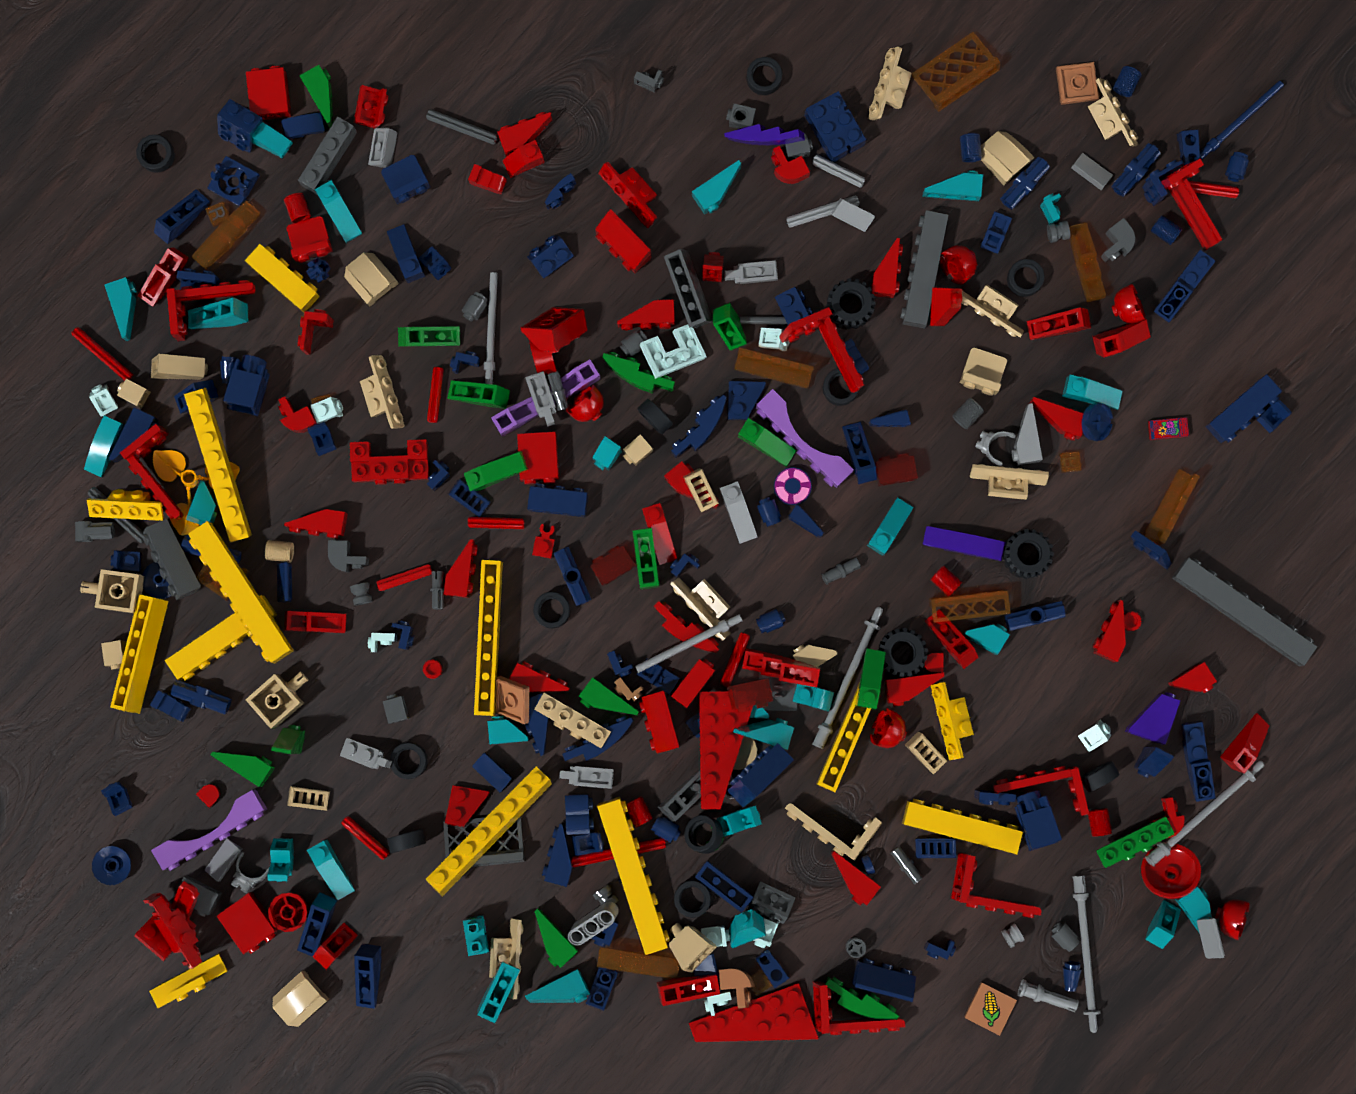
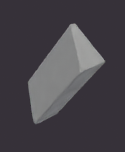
(382, 147)
(1091, 171)
(853, 215)
(223, 859)
(1210, 938)

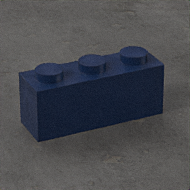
(557, 500)
(724, 886)

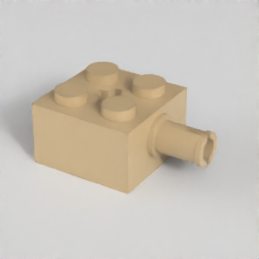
(107, 590)
(287, 701)

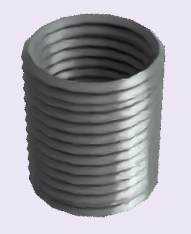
(968, 413)

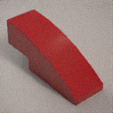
(162, 276)
(315, 622)

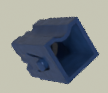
(247, 385)
(1036, 820)

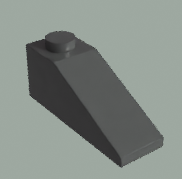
(682, 798)

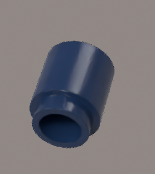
(1237, 166)
(769, 511)
(770, 621)
(666, 829)

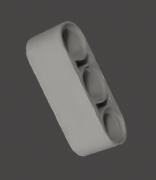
(589, 930)

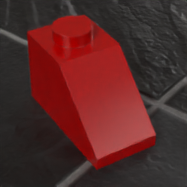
(523, 159)
(944, 305)
(1195, 679)
(334, 946)

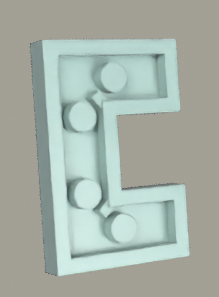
(665, 363)

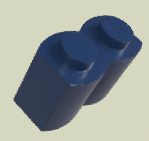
(578, 814)

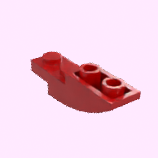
(676, 627)

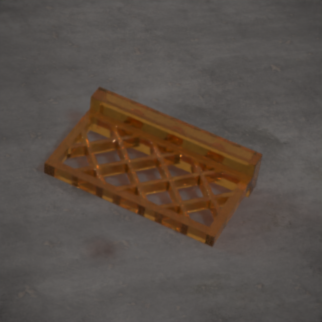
(965, 84)

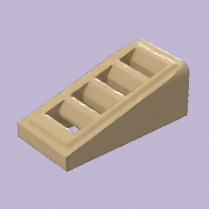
(699, 472)
(925, 742)
(291, 797)

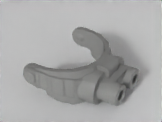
(986, 440)
(243, 881)

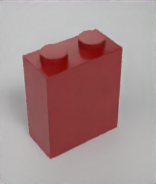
(268, 92)
(540, 457)
(693, 682)
(247, 923)

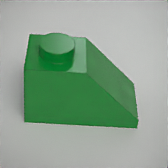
(729, 326)

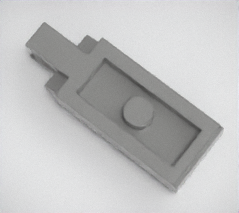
(753, 272)
(541, 396)
(364, 754)
(589, 776)

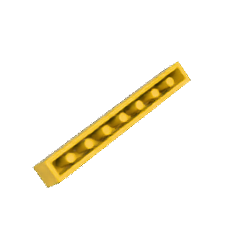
(218, 465)
(240, 592)
(488, 637)
(489, 831)
(632, 875)

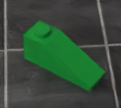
(321, 91)
(428, 336)
(479, 394)
(766, 442)
(495, 471)
(646, 558)
(871, 679)
(602, 698)
(289, 740)
(253, 768)
(555, 942)

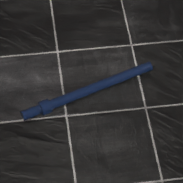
(1214, 144)

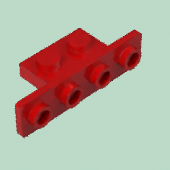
(632, 191)

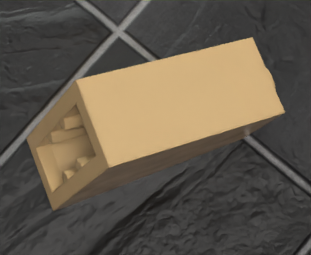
(178, 367)

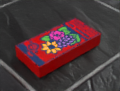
(1168, 428)

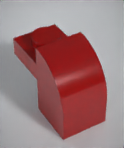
(791, 171)
(543, 360)
(296, 421)
(1170, 808)

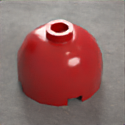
(958, 262)
(1128, 305)
(587, 405)
(889, 729)
(280, 915)
(1232, 918)

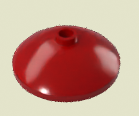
(1181, 864)

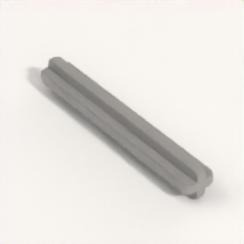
(817, 213)

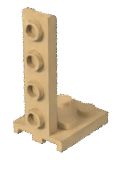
(825, 836)

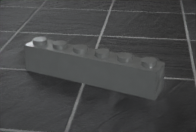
(925, 269)

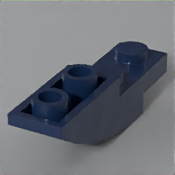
(1184, 286)
(707, 422)
(590, 750)
(1197, 761)

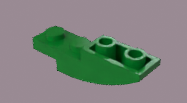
(629, 371)
(867, 1005)

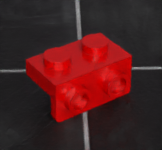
(370, 106)

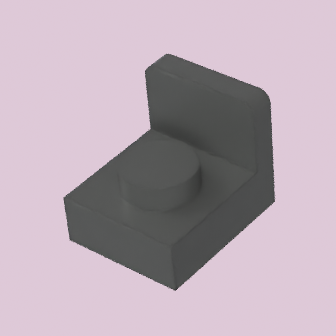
(646, 81)

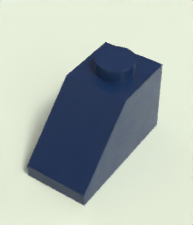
(180, 399)

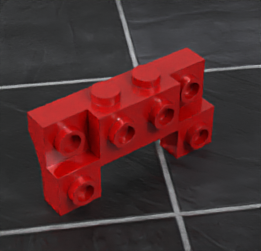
(389, 468)
(175, 929)

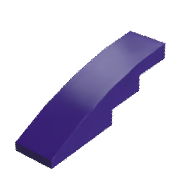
(760, 136)
(964, 543)

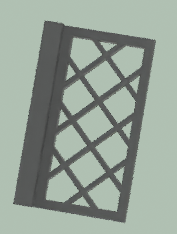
(489, 857)

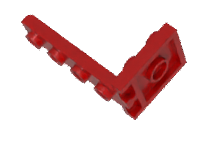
(1191, 205)
(206, 291)
(836, 345)
(142, 447)
(1060, 772)
(964, 884)
(150, 934)
(823, 1014)

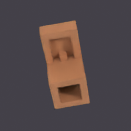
(737, 980)

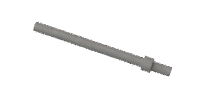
(489, 365)
(722, 626)

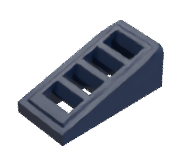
(896, 419)
(455, 488)
(802, 519)
(952, 847)

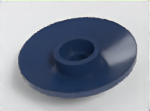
(151, 586)
(102, 869)

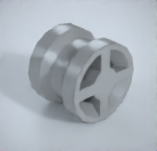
(1012, 935)

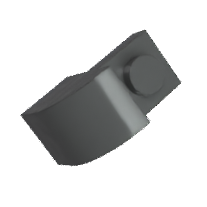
(1123, 239)
(340, 556)

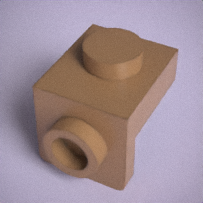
(622, 689)

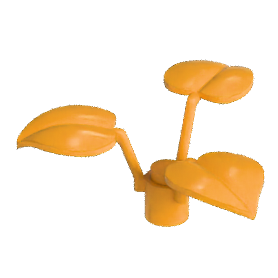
(169, 465)

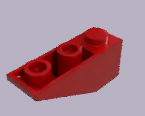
(523, 132)
(884, 278)
(656, 313)
(1121, 338)
(677, 482)
(324, 521)
(459, 576)
(1112, 639)
(536, 681)
(1246, 745)

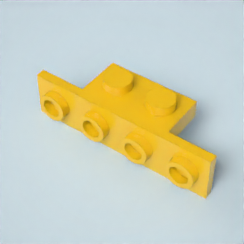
(126, 506)
(953, 720)
(190, 980)

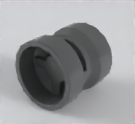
(1058, 231)
(361, 593)
(605, 895)

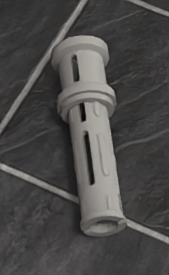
(1039, 994)

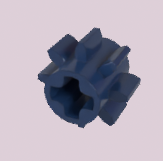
(318, 270)

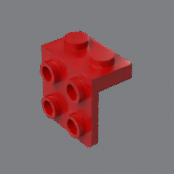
(309, 239)
(307, 323)

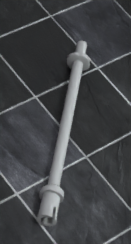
(826, 728)
(1163, 849)
(1081, 896)

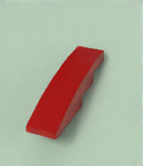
(781, 667)

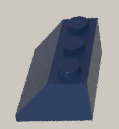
(884, 979)

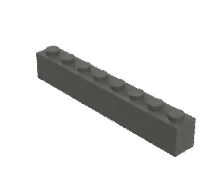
(1244, 612)

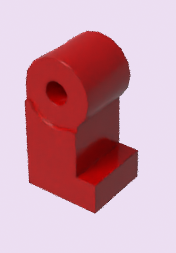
(486, 179)

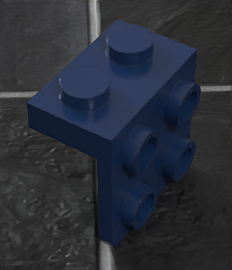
(237, 125)
(405, 179)
(1154, 188)

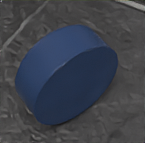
(867, 865)

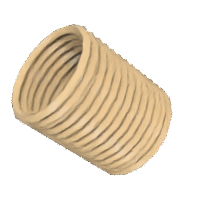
(279, 551)

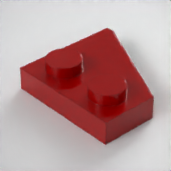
(463, 805)

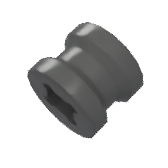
(857, 950)

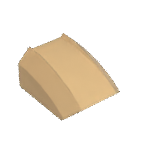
(1005, 156)
(369, 277)
(298, 1000)

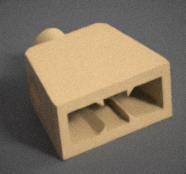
(690, 946)

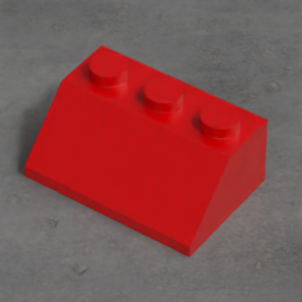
(622, 242)
(555, 328)
(659, 722)

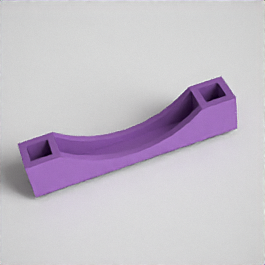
(525, 411)
(831, 466)
(243, 810)

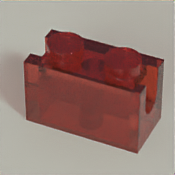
(896, 470)
(612, 565)
(750, 694)

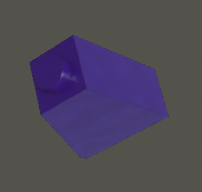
(1156, 719)

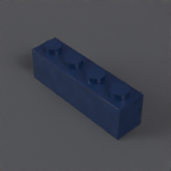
(1246, 406)

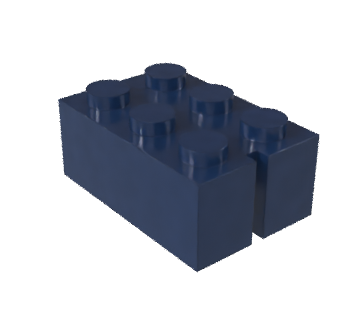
(835, 127)
(759, 774)

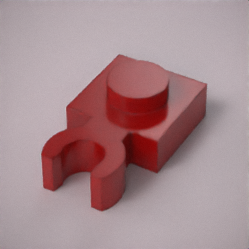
(544, 545)

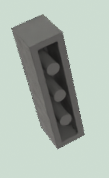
(327, 155)
(688, 288)
(171, 559)

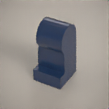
(1189, 146)
(860, 364)
(170, 705)
(772, 968)

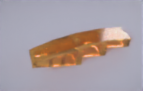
(223, 237)
(1086, 262)
(638, 963)

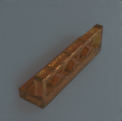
(773, 368)
(1171, 507)
(970, 598)

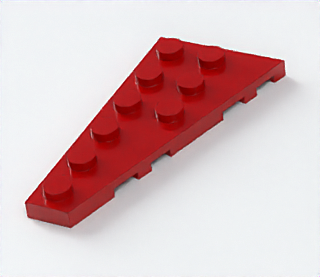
(718, 745)
(769, 1017)

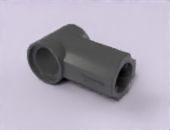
(88, 531)

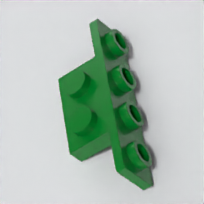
(1135, 842)

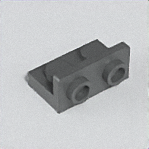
(772, 903)

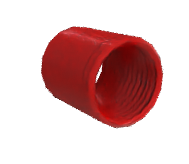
(297, 207)
(946, 581)
(638, 812)
(1099, 822)

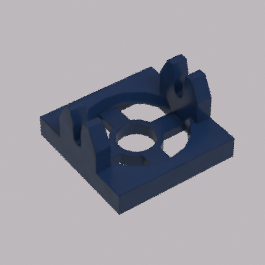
(244, 191)

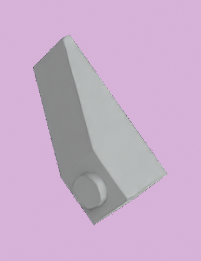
(1027, 443)
(738, 512)

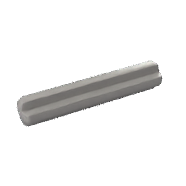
(838, 171)

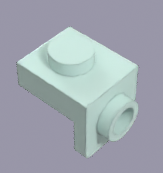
(327, 409)

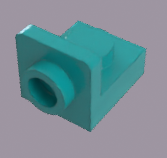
(1050, 211)

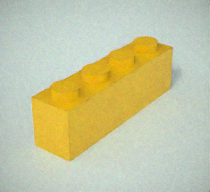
(282, 278)

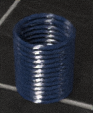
(1127, 81)
(970, 147)
(1166, 230)

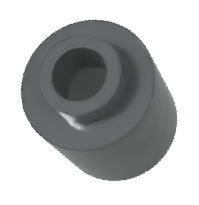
(474, 306)
(630, 344)
(1064, 936)

